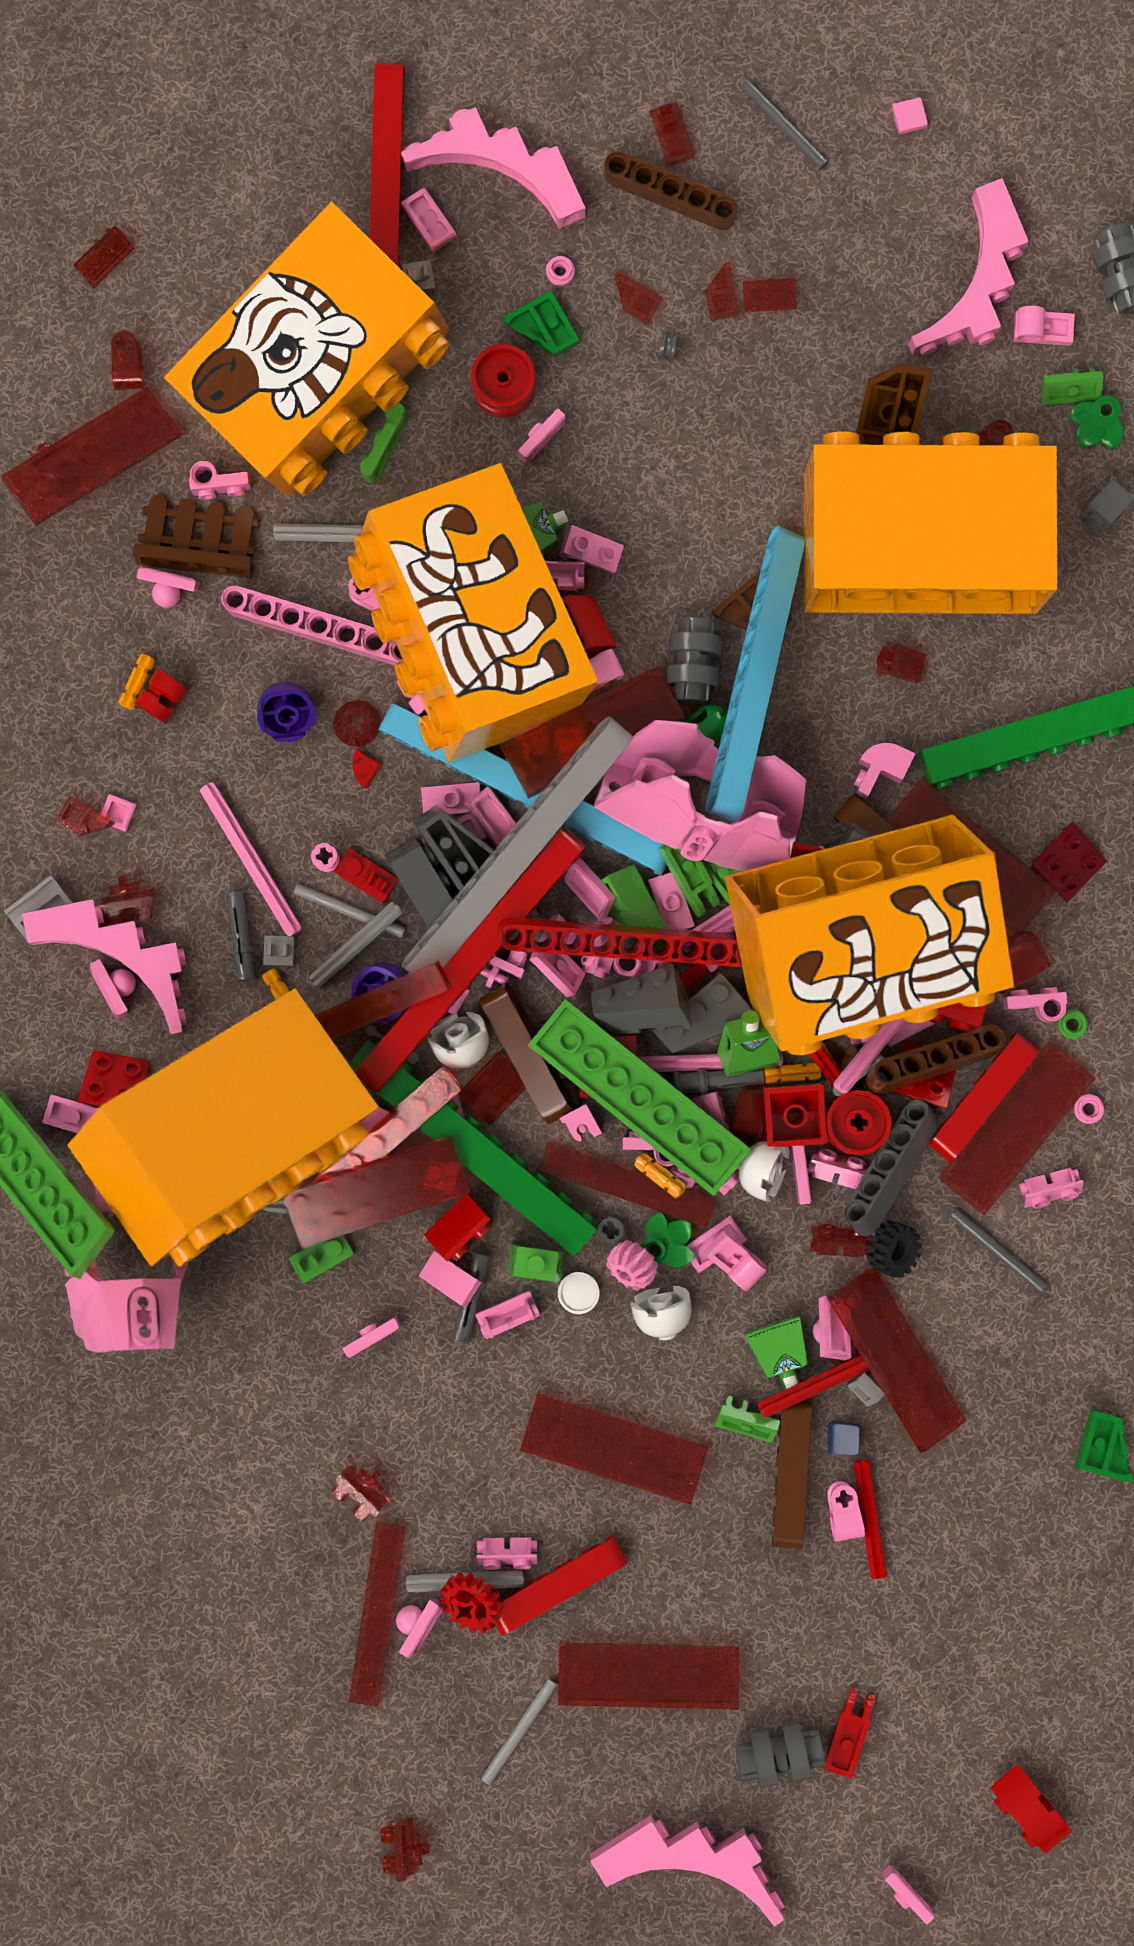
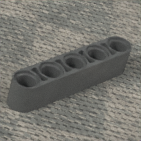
(891, 1181)

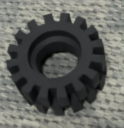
(905, 1250)

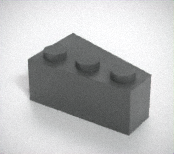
(453, 845)
(420, 879)
(643, 1002)
(709, 1013)

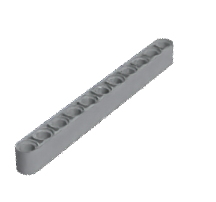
(520, 846)

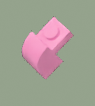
(882, 759)

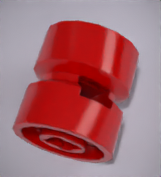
(162, 685)

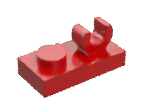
(366, 875)

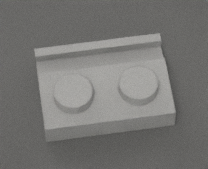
(43, 896)

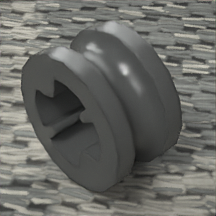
(668, 346)
(603, 1236)

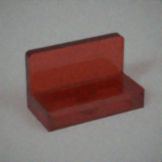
(493, 1088)

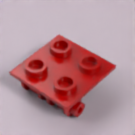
(110, 1076)
(932, 1090)

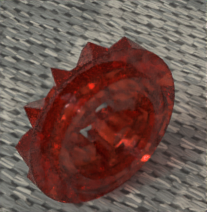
(351, 736)

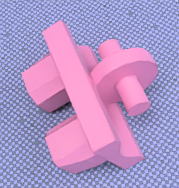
(513, 966)

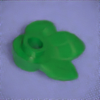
(1095, 425)
(671, 1239)

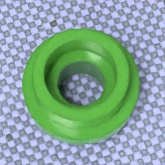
(1082, 1024)

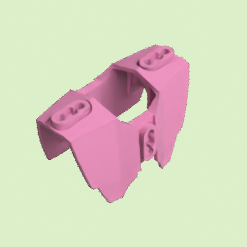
(660, 804)
(109, 1312)

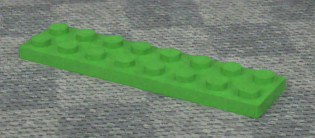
(639, 1097)
(49, 1194)

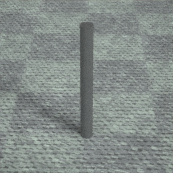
(784, 124)
(999, 1251)

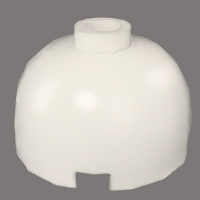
(460, 1040)
(762, 1170)
(662, 1313)

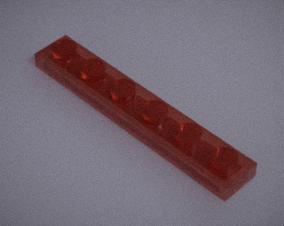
(384, 1000)
(401, 1121)
(625, 1184)
(377, 1613)

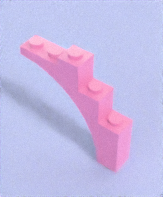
(506, 153)
(974, 314)
(80, 926)
(732, 1860)

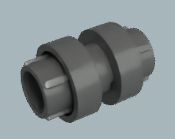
(1116, 258)
(693, 673)
(802, 1750)

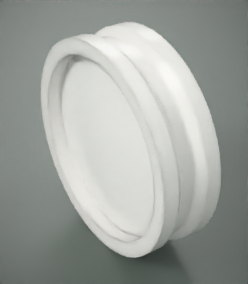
(578, 1293)

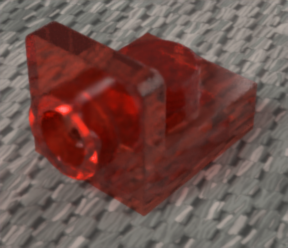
(900, 663)

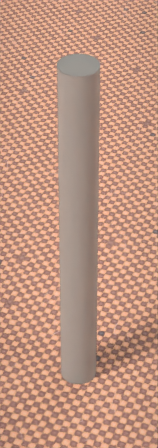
(344, 908)
(519, 1731)

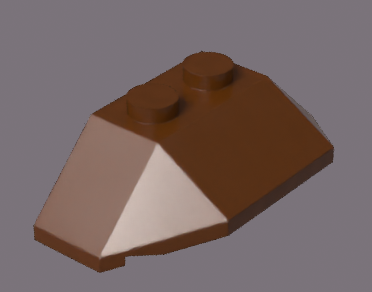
(893, 403)

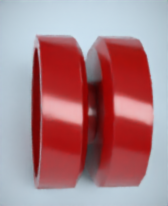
(500, 363)
(874, 1122)

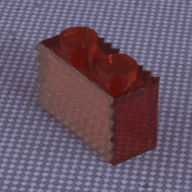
(1026, 957)

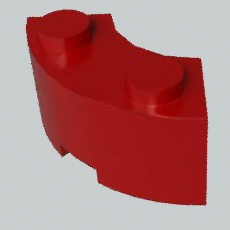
(1030, 1809)

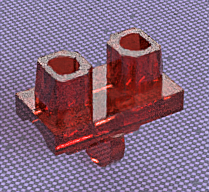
(769, 295)
(114, 905)
(363, 1489)
(407, 1849)

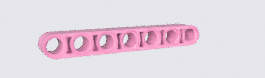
(307, 619)

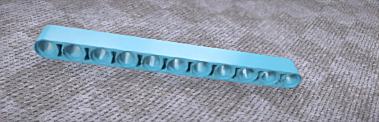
(755, 675)
(497, 773)

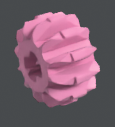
(632, 1265)

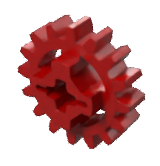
(471, 1602)

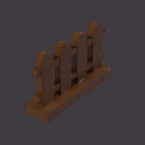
(208, 559)

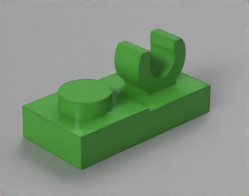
(1072, 387)
(320, 1257)
(746, 1423)

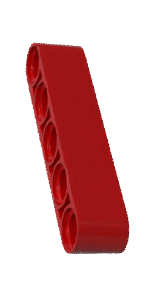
(984, 1097)
(560, 1585)

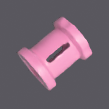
(318, 852)

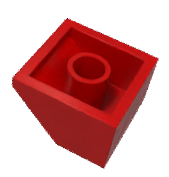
(794, 1115)

